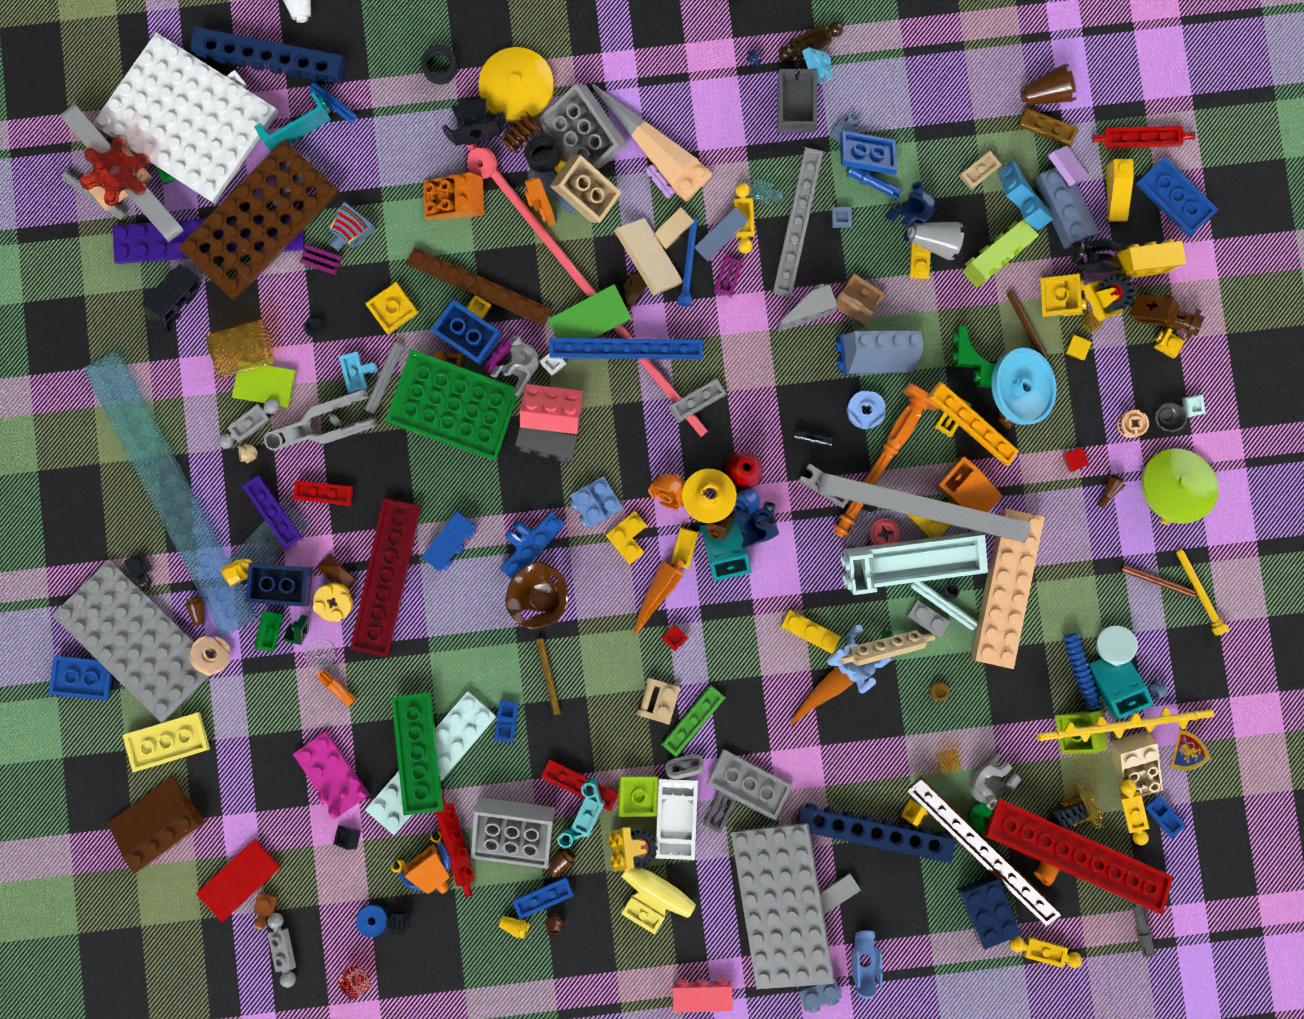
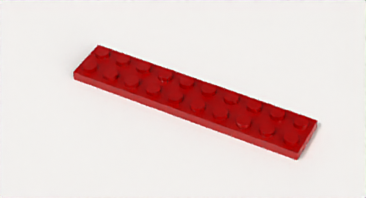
(1079, 856)

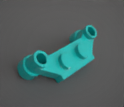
(586, 816)

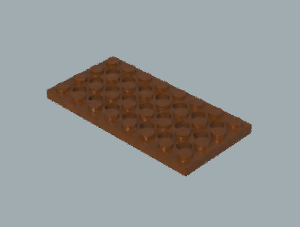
(259, 232)

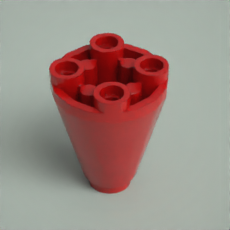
(740, 477)

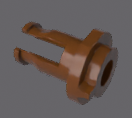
(1191, 323)

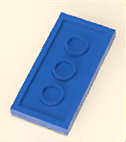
(1176, 196)

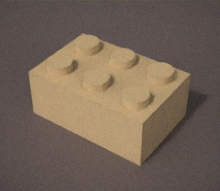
(585, 188)

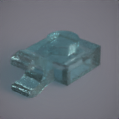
(762, 192)

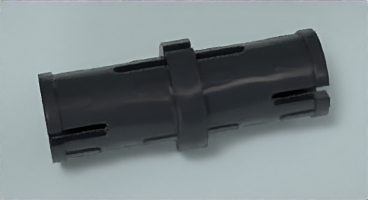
(803, 436)

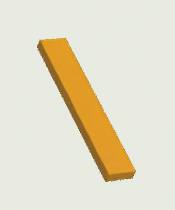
(973, 423)

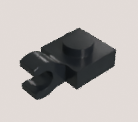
(138, 567)

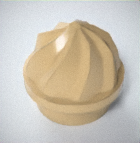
(247, 453)

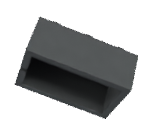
(796, 101)

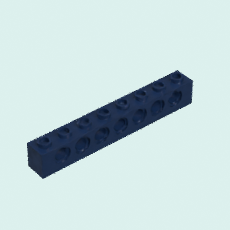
(205, 38)
(942, 851)

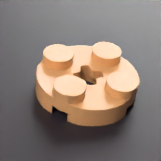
(207, 665)

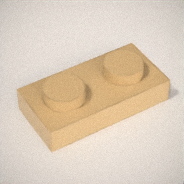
(980, 170)

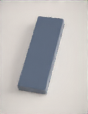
(721, 234)

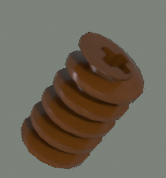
(520, 133)

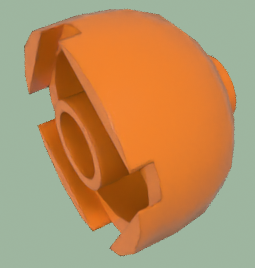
(668, 489)

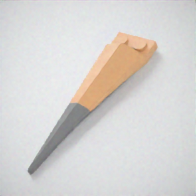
(672, 161)

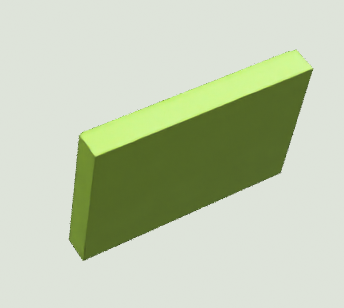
(265, 384)

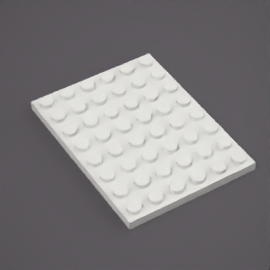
(185, 117)

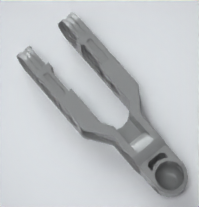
(303, 430)

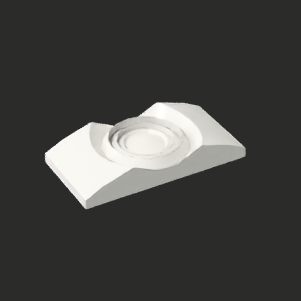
(676, 819)

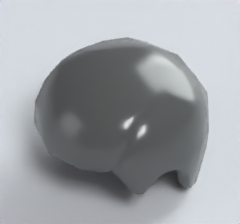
(1170, 417)

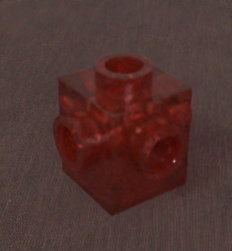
(354, 982)

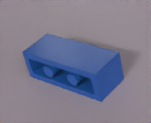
(449, 542)

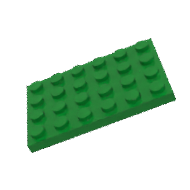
(452, 405)

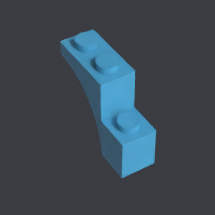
(1020, 193)

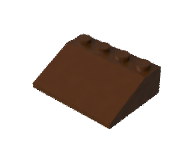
(155, 824)

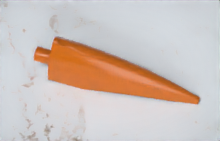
(661, 586)
(828, 688)

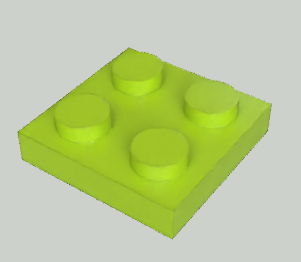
(637, 796)

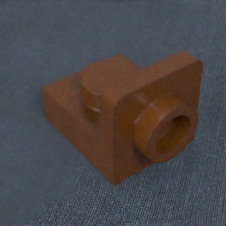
(719, 529)

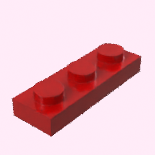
(323, 493)

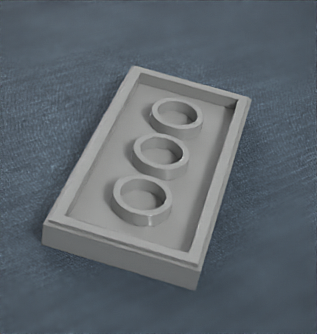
(749, 784)

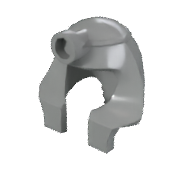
(523, 363)
(986, 788)

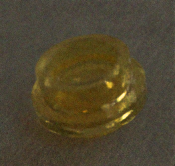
(1097, 325)

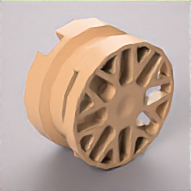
(1133, 424)

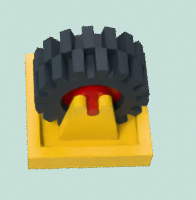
(1110, 295)
(631, 848)

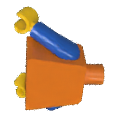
(427, 870)

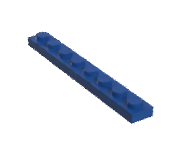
(626, 348)

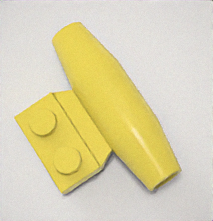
(653, 898)

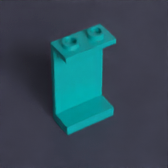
(297, 128)

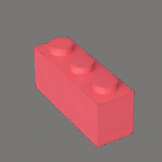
(702, 996)

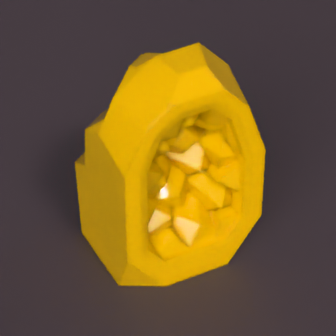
(236, 571)

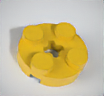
(325, 609)

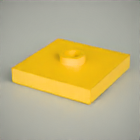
(392, 308)

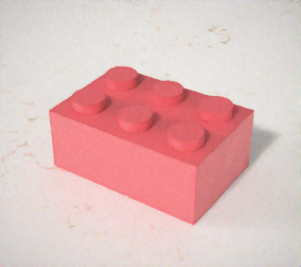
(551, 408)

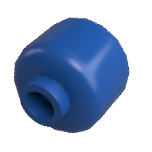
(747, 501)

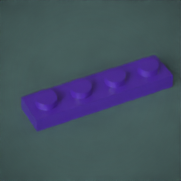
(272, 512)

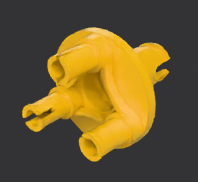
(699, 505)

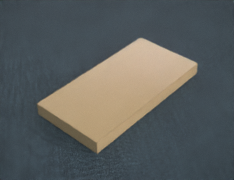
(648, 256)

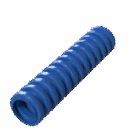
(1082, 672)

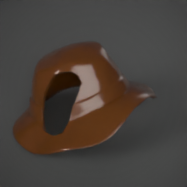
(535, 591)

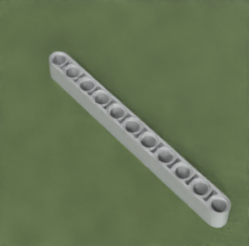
(924, 507)

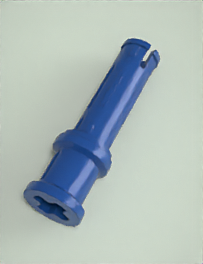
(866, 177)

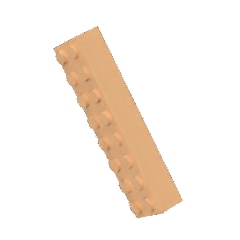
(1006, 594)

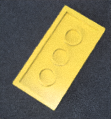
(166, 742)

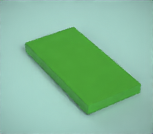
(591, 316)

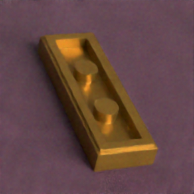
(1048, 127)

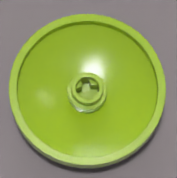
(1179, 486)

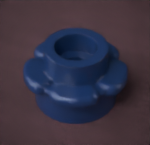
(753, 58)

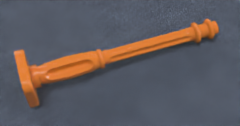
(898, 436)

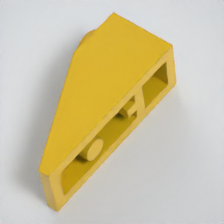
(1119, 189)

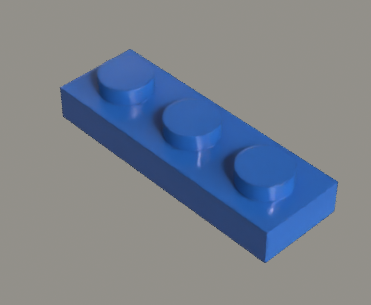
(543, 897)

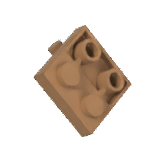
(859, 300)

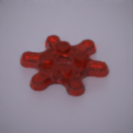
(123, 180)

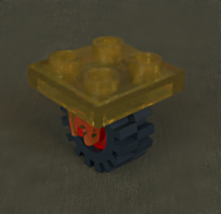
(1078, 809)

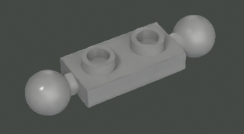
(249, 423)
(281, 950)

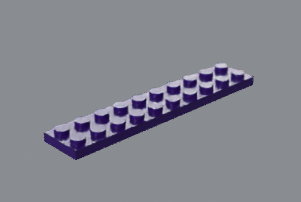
(146, 244)

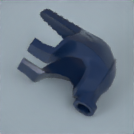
(917, 209)
(758, 526)

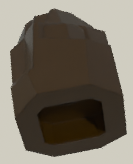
(634, 289)

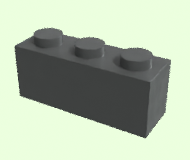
(547, 443)

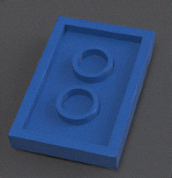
(868, 152)
(80, 678)

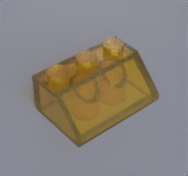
(240, 348)

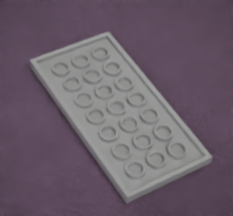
(133, 640)
(782, 906)

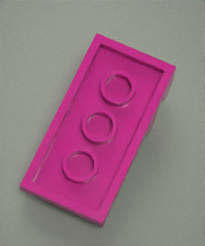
(331, 775)

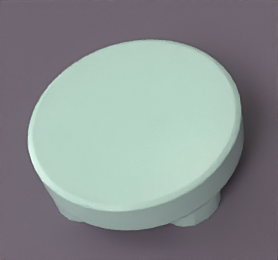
(1117, 645)

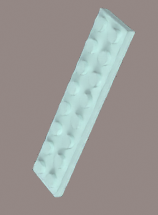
(454, 738)

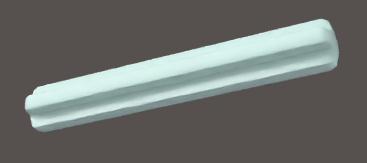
(945, 605)

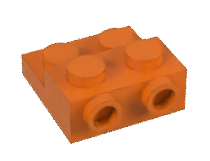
(538, 199)

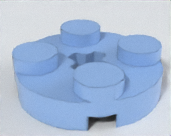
(855, 409)

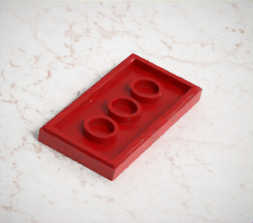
(238, 880)

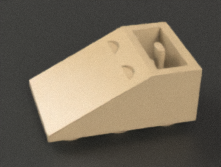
(1138, 760)

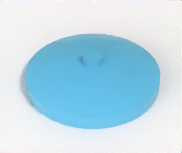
(1024, 386)

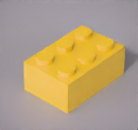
(1150, 258)

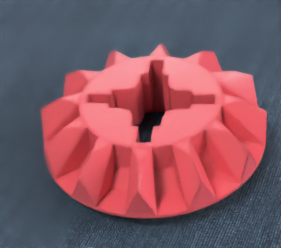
(888, 525)

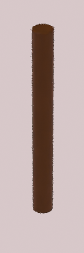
(1026, 324)

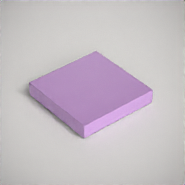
(1068, 165)

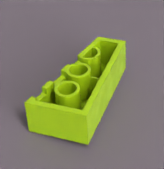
(1000, 253)

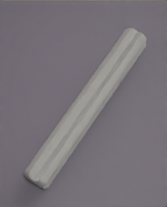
(74, 181)
(384, 378)

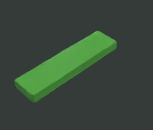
(693, 720)

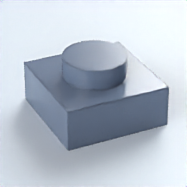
(841, 217)

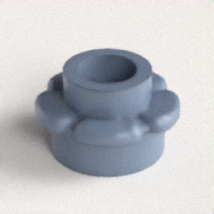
(1159, 689)

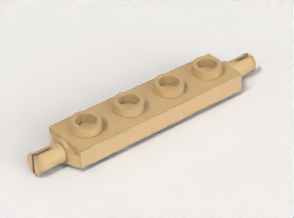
(887, 648)

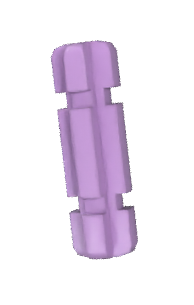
(660, 181)

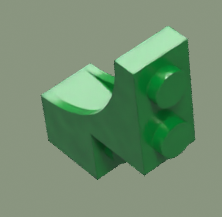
(966, 356)

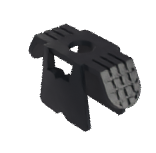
(474, 123)
(1095, 261)

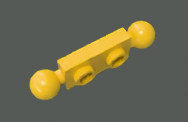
(745, 206)
(1134, 812)
(1045, 952)

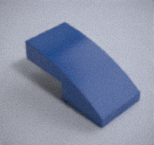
(506, 721)
(1165, 817)

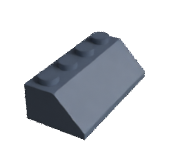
(1067, 206)
(882, 351)

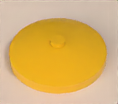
(516, 83)

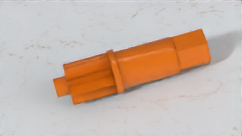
(335, 687)

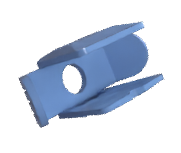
(865, 975)

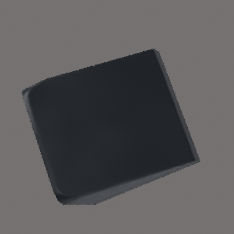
(347, 837)

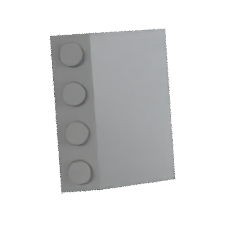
(582, 127)
(512, 832)

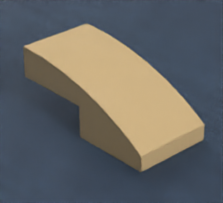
(673, 228)

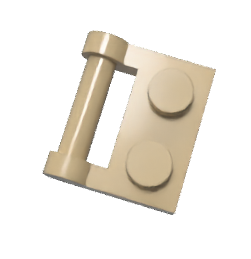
(664, 704)

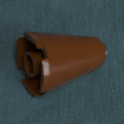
(1050, 88)

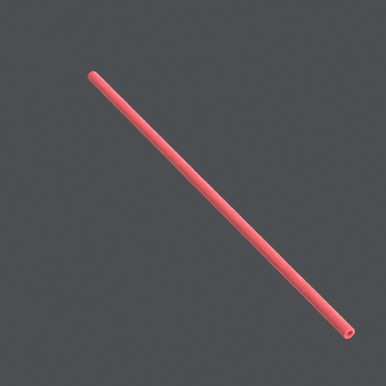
(584, 285)

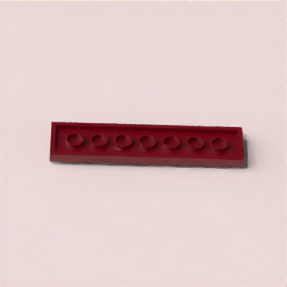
(385, 577)

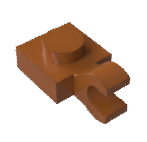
(264, 907)

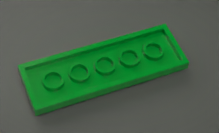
(417, 753)

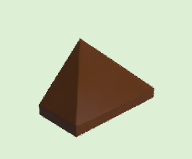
(336, 571)

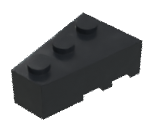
(170, 297)

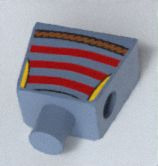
(349, 228)

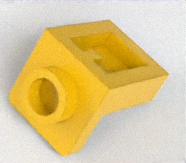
(1168, 343)

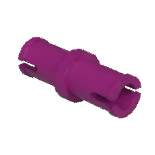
(498, 356)

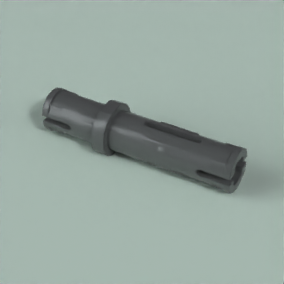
(1144, 933)

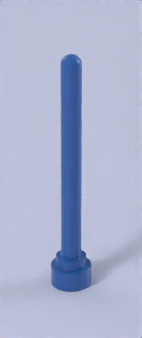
(685, 298)

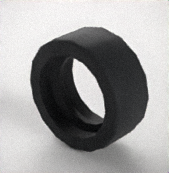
(435, 51)
(540, 143)

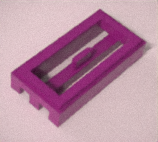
(305, 255)
(723, 291)

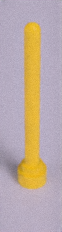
(1218, 626)

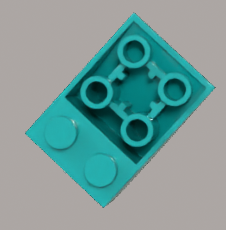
(726, 556)
(1120, 688)

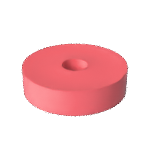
(489, 162)

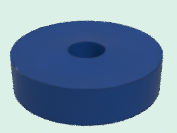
(371, 911)

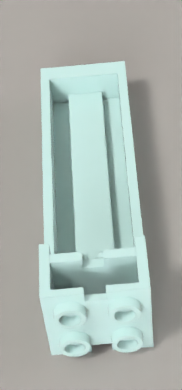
(913, 561)

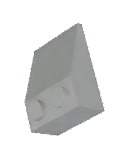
(815, 305)

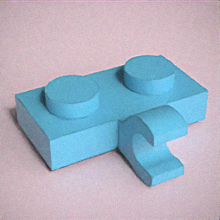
(818, 60)
(354, 372)

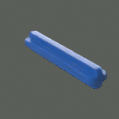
(333, 103)

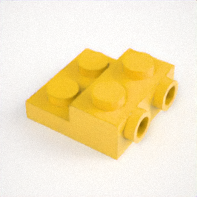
(1062, 295)

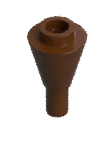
(1112, 488)

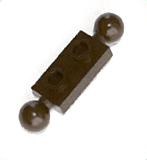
(815, 39)

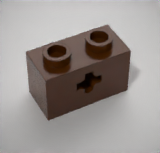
(1155, 309)

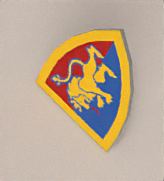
(1189, 752)

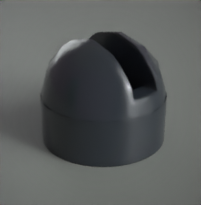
(952, 588)

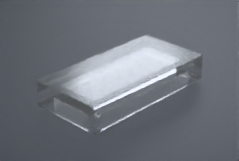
(859, 532)

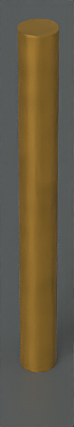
(548, 676)

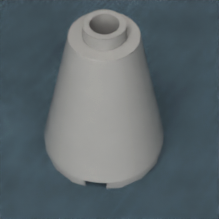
(937, 237)

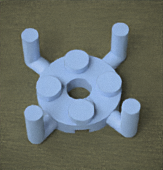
(857, 673)

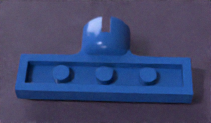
(529, 542)

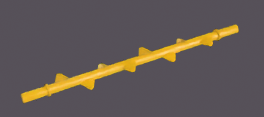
(1119, 727)

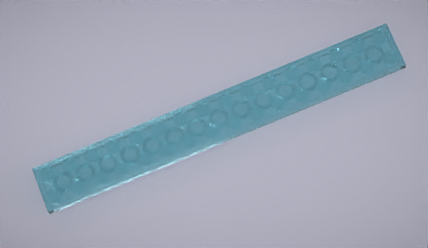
(169, 491)

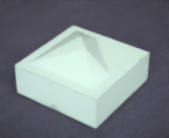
(1194, 405)

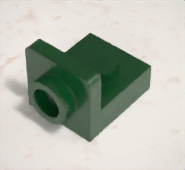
(298, 631)

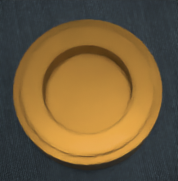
(939, 691)

